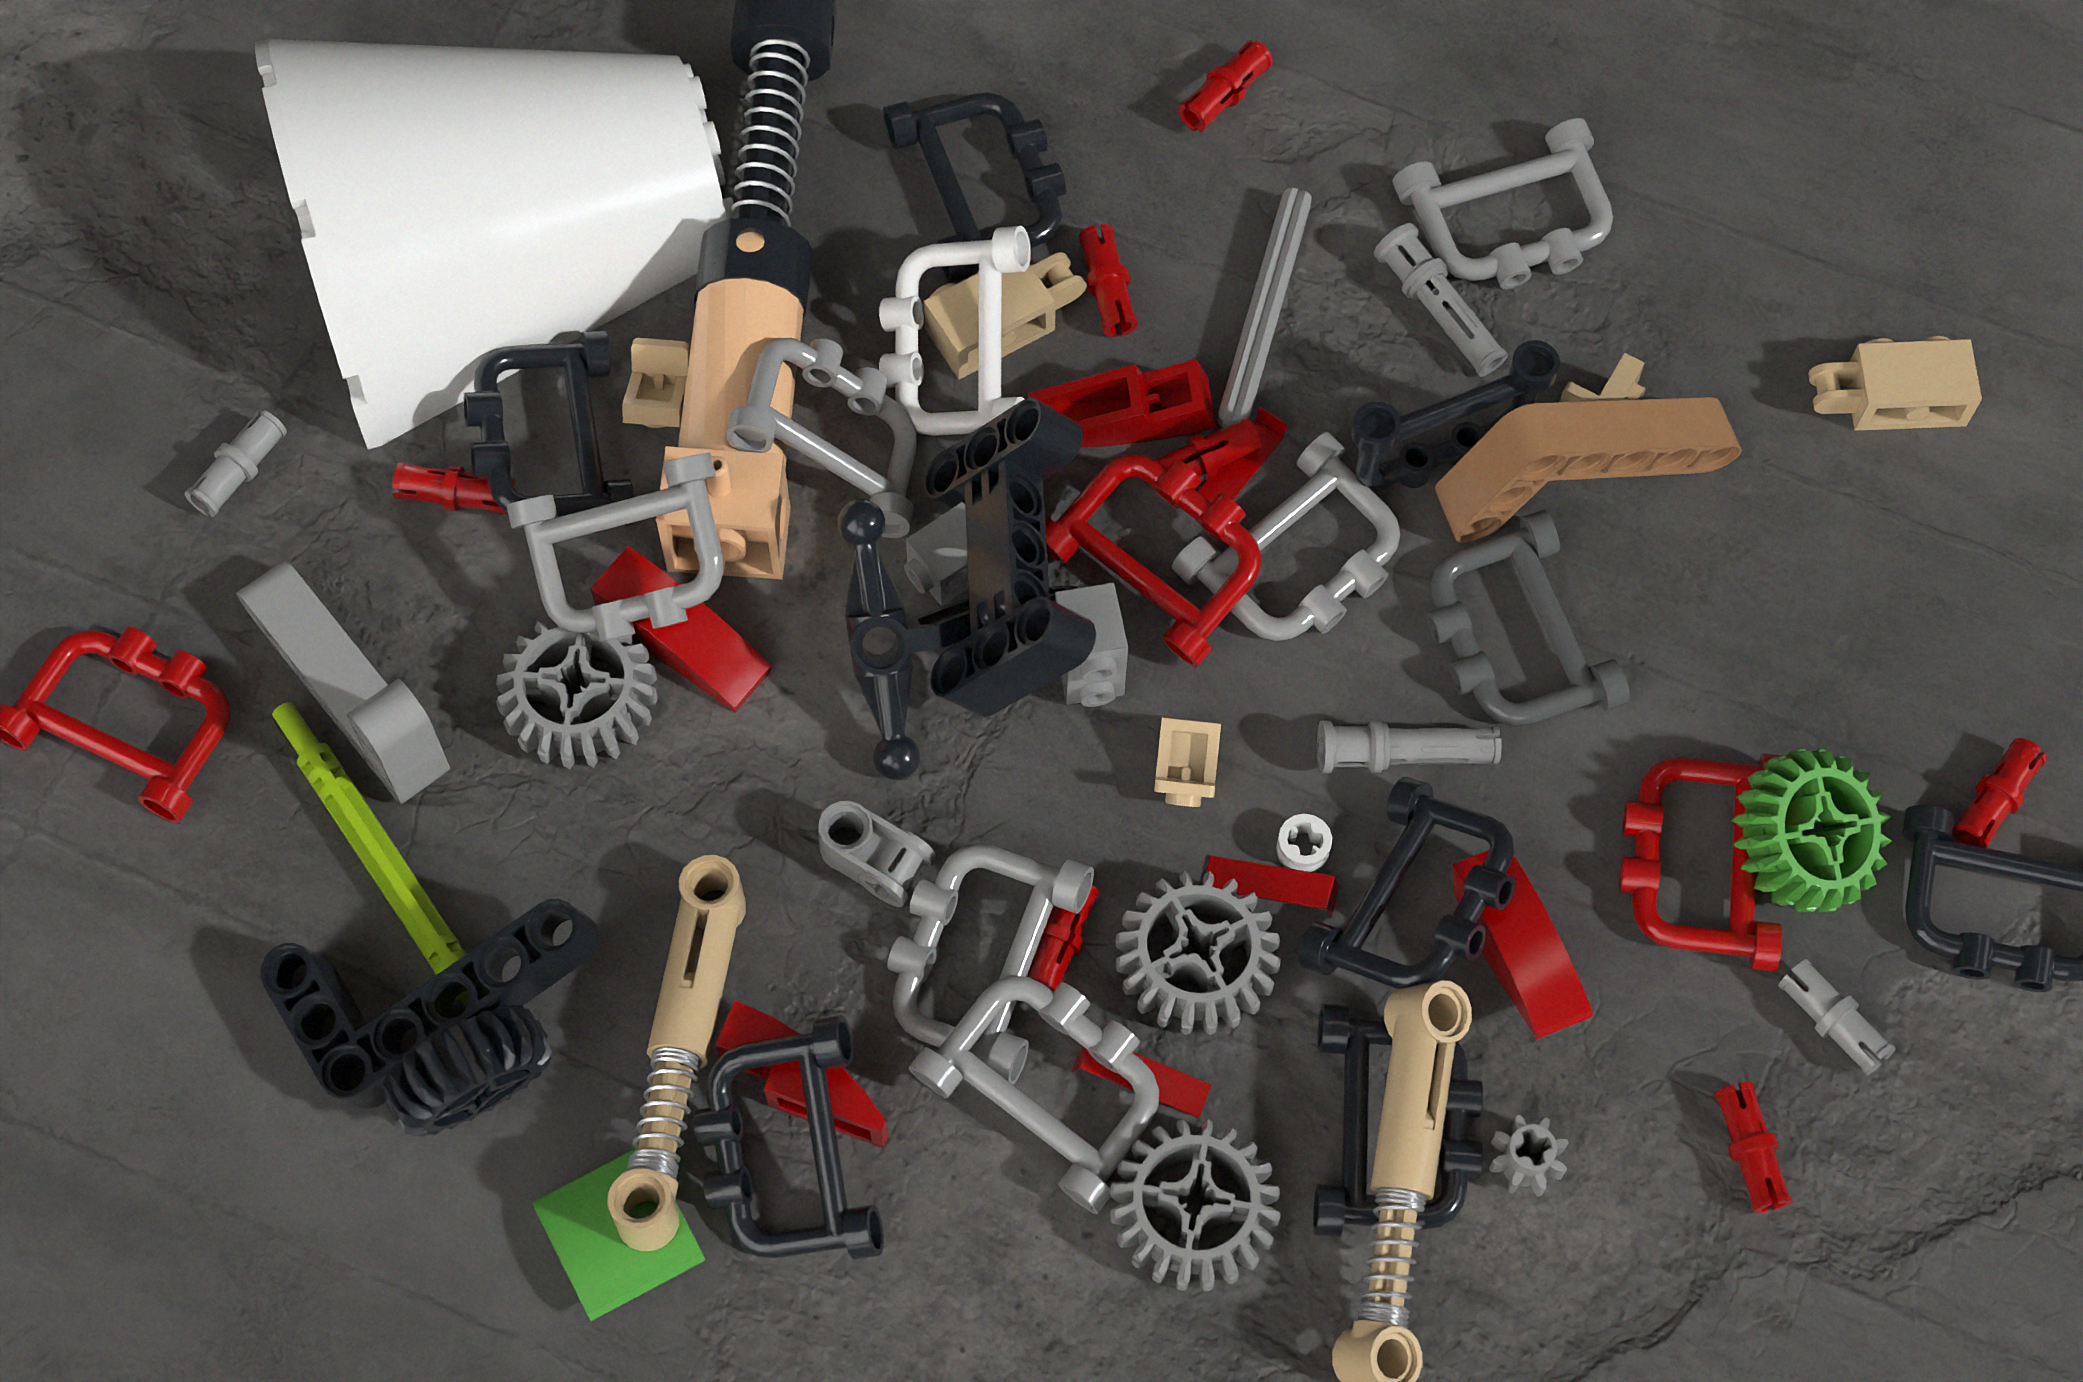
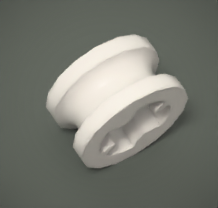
(1317, 833)

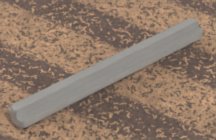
(1265, 307)

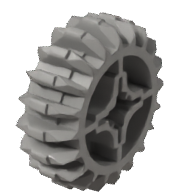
(533, 679)
(1237, 927)
(1222, 1206)

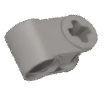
(883, 857)

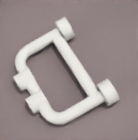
(904, 369)

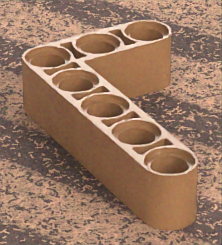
(1580, 442)

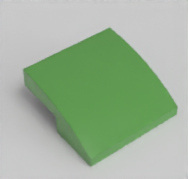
(591, 1250)

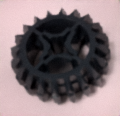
(466, 1070)

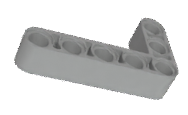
(376, 718)

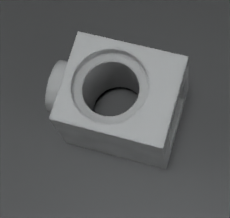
(939, 556)

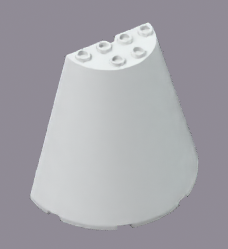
(483, 202)

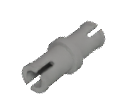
(235, 463)
(1836, 1017)

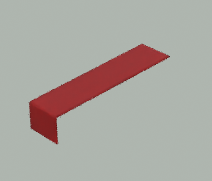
(1237, 474)
(1276, 883)
(1175, 1087)

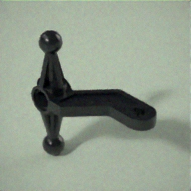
(876, 603)

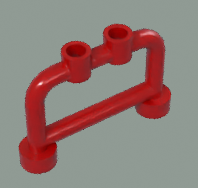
(1177, 487)
(131, 653)
(1641, 873)

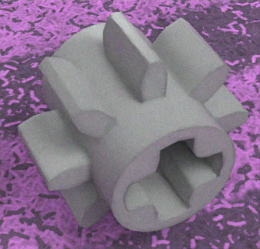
(1535, 1140)

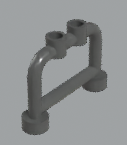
(1473, 670)

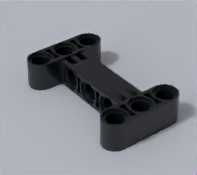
(1015, 628)

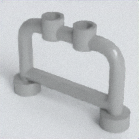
(1510, 263)
(756, 424)
(664, 606)
(1322, 606)
(936, 904)
(1110, 1047)

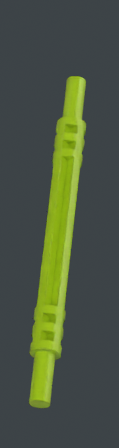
(371, 844)

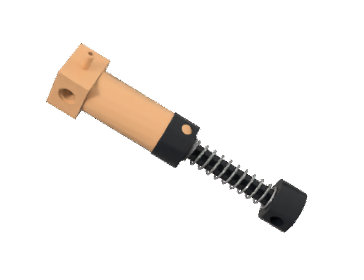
(750, 293)

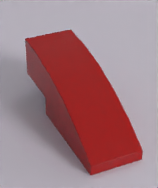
(1134, 405)
(698, 649)
(1528, 955)
(851, 1106)

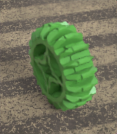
(1827, 865)

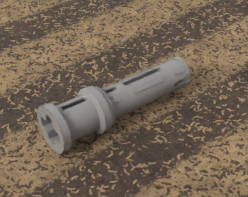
(1422, 280)
(1381, 746)

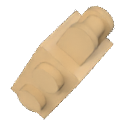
(1026, 311)
(1901, 384)

